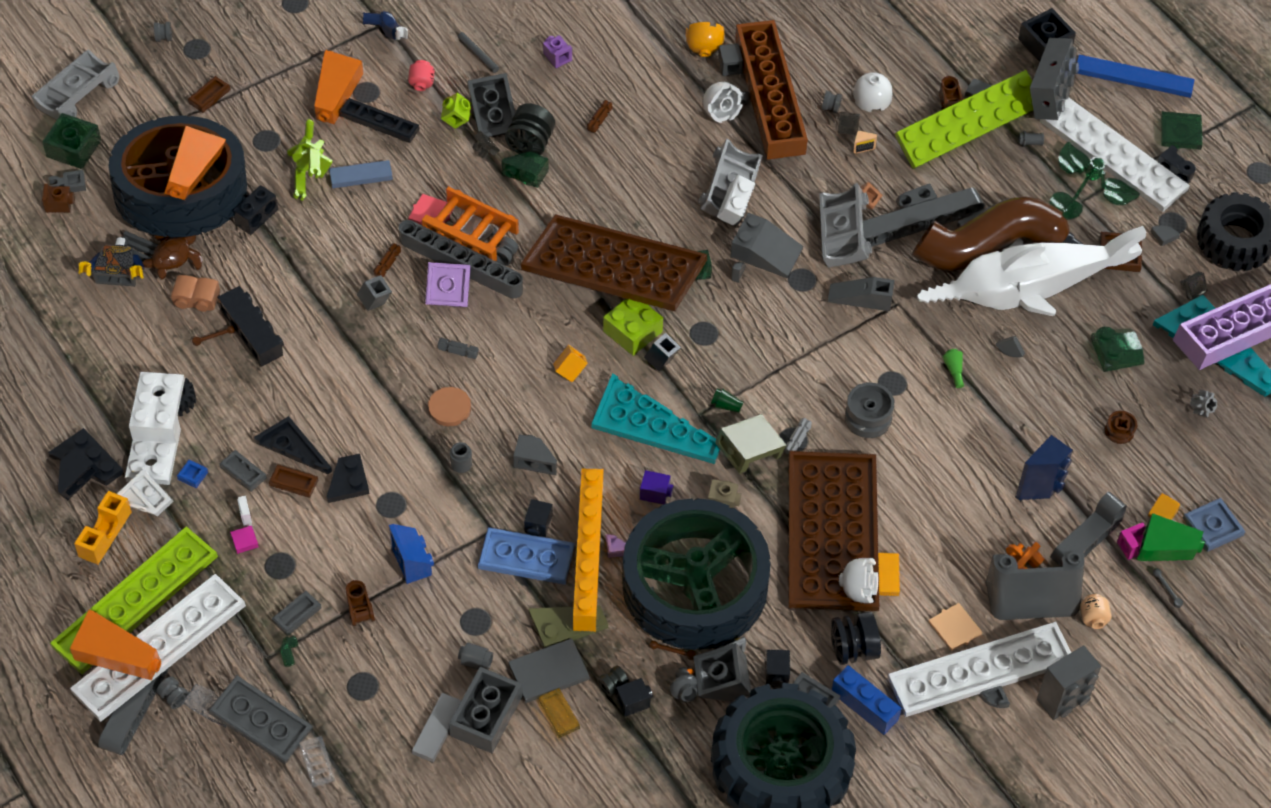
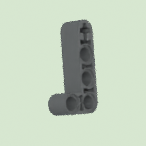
(1094, 529)

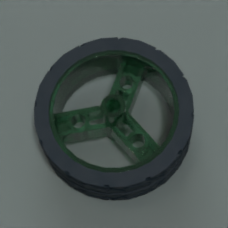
(730, 536)

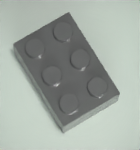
(1068, 683)
(485, 710)

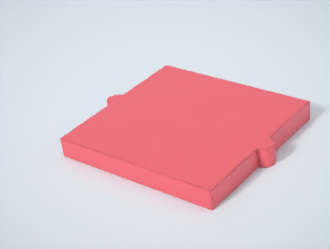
(429, 206)

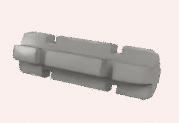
(798, 435)

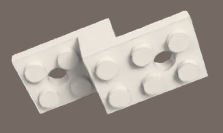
(155, 426)

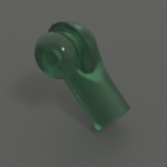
(286, 651)

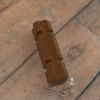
(599, 116)
(387, 260)

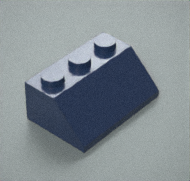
(1045, 471)

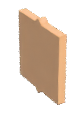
(955, 627)

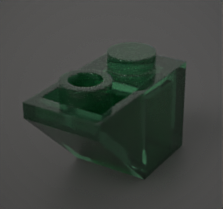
(526, 167)

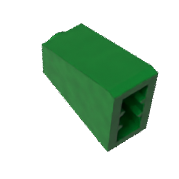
(1169, 541)

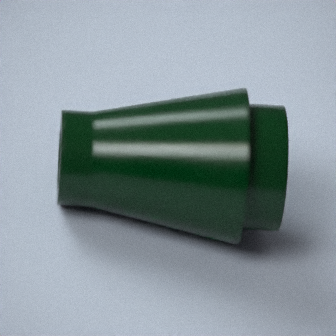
(724, 400)

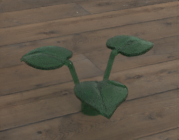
(1073, 161)

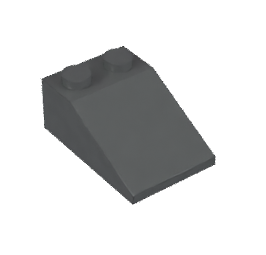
(491, 104)
(765, 246)

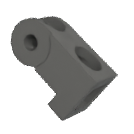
(916, 196)

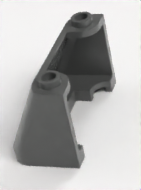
(1035, 591)

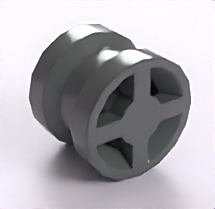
(162, 31)
(832, 102)

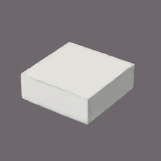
(244, 511)

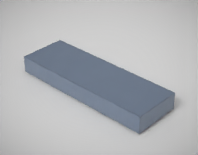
(361, 174)

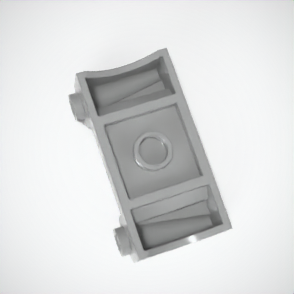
(73, 84)
(729, 164)
(843, 227)

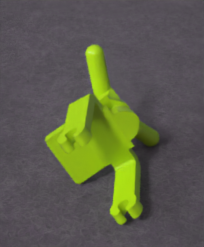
(308, 158)

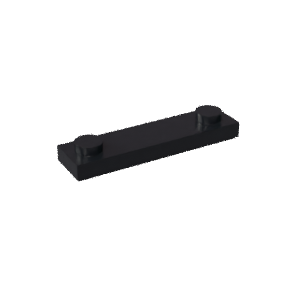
(379, 120)

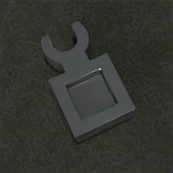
(74, 179)

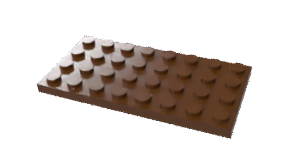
(614, 262)
(830, 525)

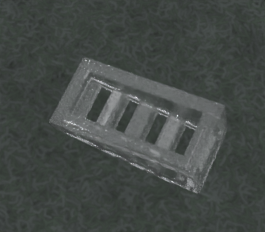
(311, 744)

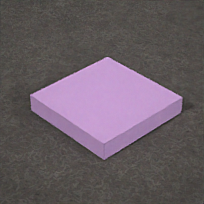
(448, 284)

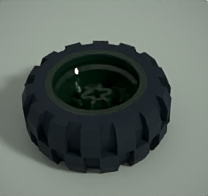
(790, 716)

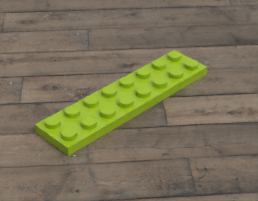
(966, 120)
(144, 589)

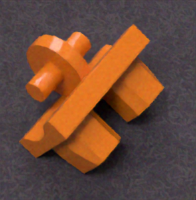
(1029, 555)

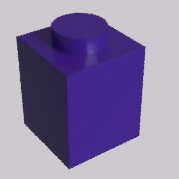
(656, 487)

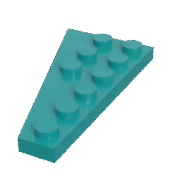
(1244, 364)
(646, 421)

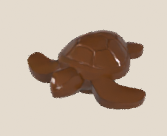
(172, 254)

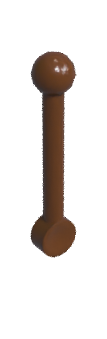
(197, 341)
(690, 654)

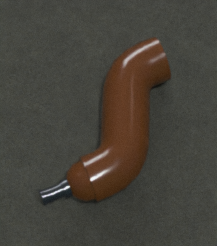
(992, 232)

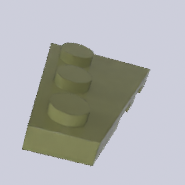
(556, 624)

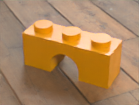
(112, 515)

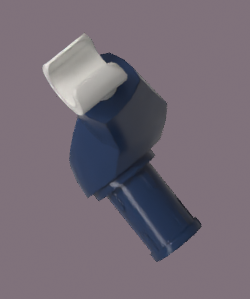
(389, 25)

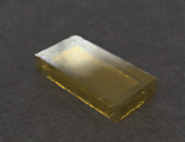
(559, 713)

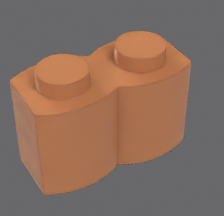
(195, 293)

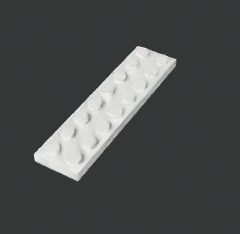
(1121, 157)
(171, 635)
(978, 669)

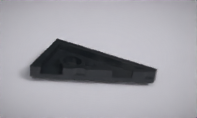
(291, 442)

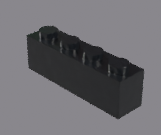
(251, 326)

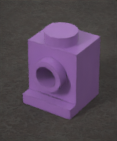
(555, 47)

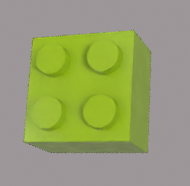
(633, 325)

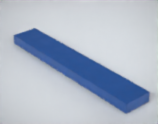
(1135, 76)

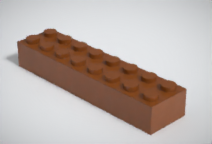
(771, 90)

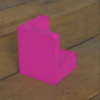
(1130, 540)

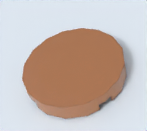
(449, 406)

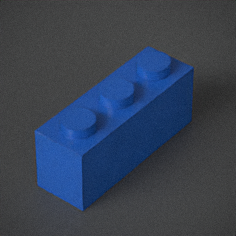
(866, 700)

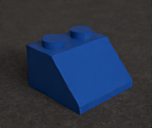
(410, 553)

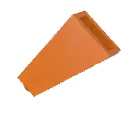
(336, 84)
(193, 159)
(113, 648)

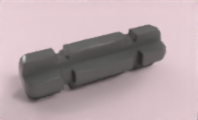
(458, 348)

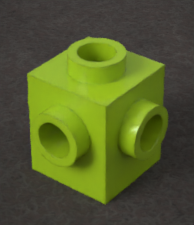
(456, 110)

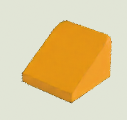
(1165, 507)

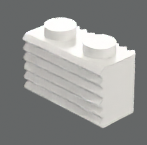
(736, 200)

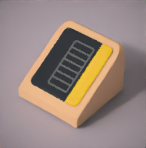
(864, 142)

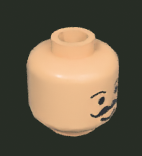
(1095, 611)

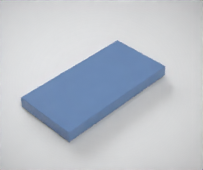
(526, 556)

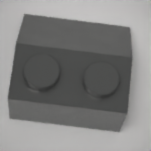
(722, 673)

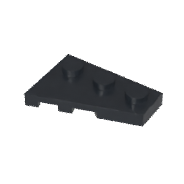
(109, 468)

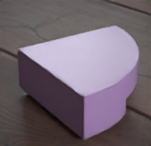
(615, 546)

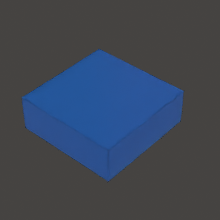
(192, 474)

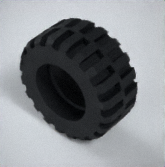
(1231, 250)

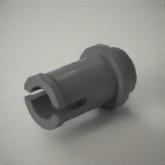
(1030, 139)

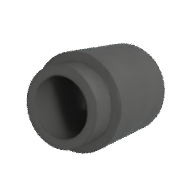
(461, 457)
(475, 656)

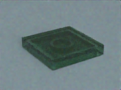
(1181, 130)

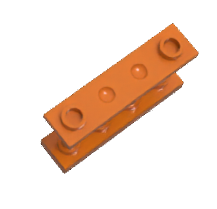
(471, 207)

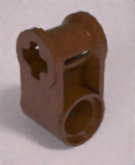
(949, 92)
(359, 606)

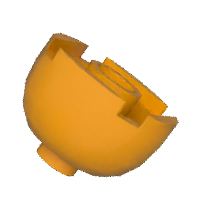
(704, 38)

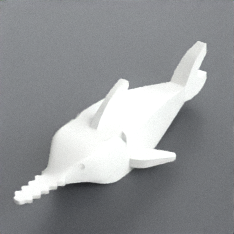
(1034, 272)

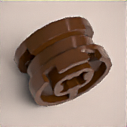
(1121, 427)

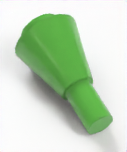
(954, 362)

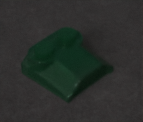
(1117, 348)

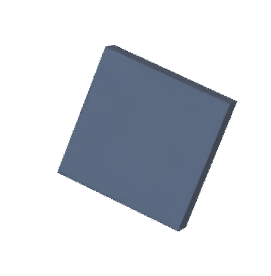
(1216, 522)

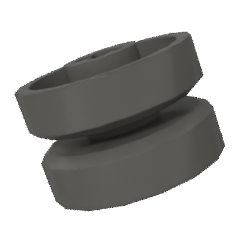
(869, 410)

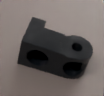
(1177, 165)

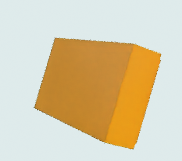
(889, 574)

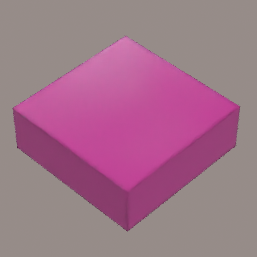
(244, 539)

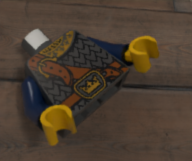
(114, 265)

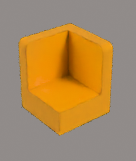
(570, 363)

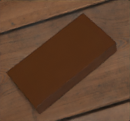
(209, 94)
(293, 481)

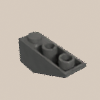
(865, 293)

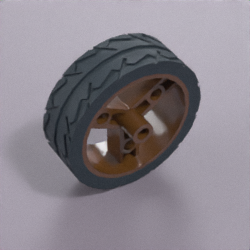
(140, 177)

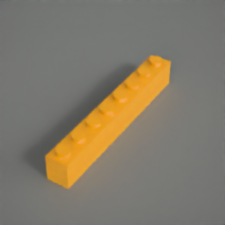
(588, 550)

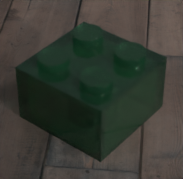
(71, 141)

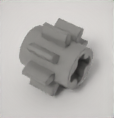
(1203, 403)

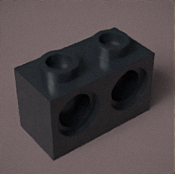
(255, 210)

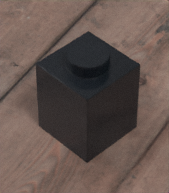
(662, 352)
(538, 518)
(777, 667)
(634, 697)

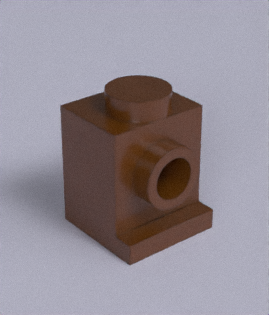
(57, 199)

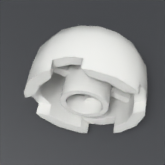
(872, 92)
(722, 101)
(860, 580)

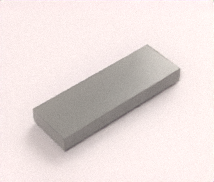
(436, 728)

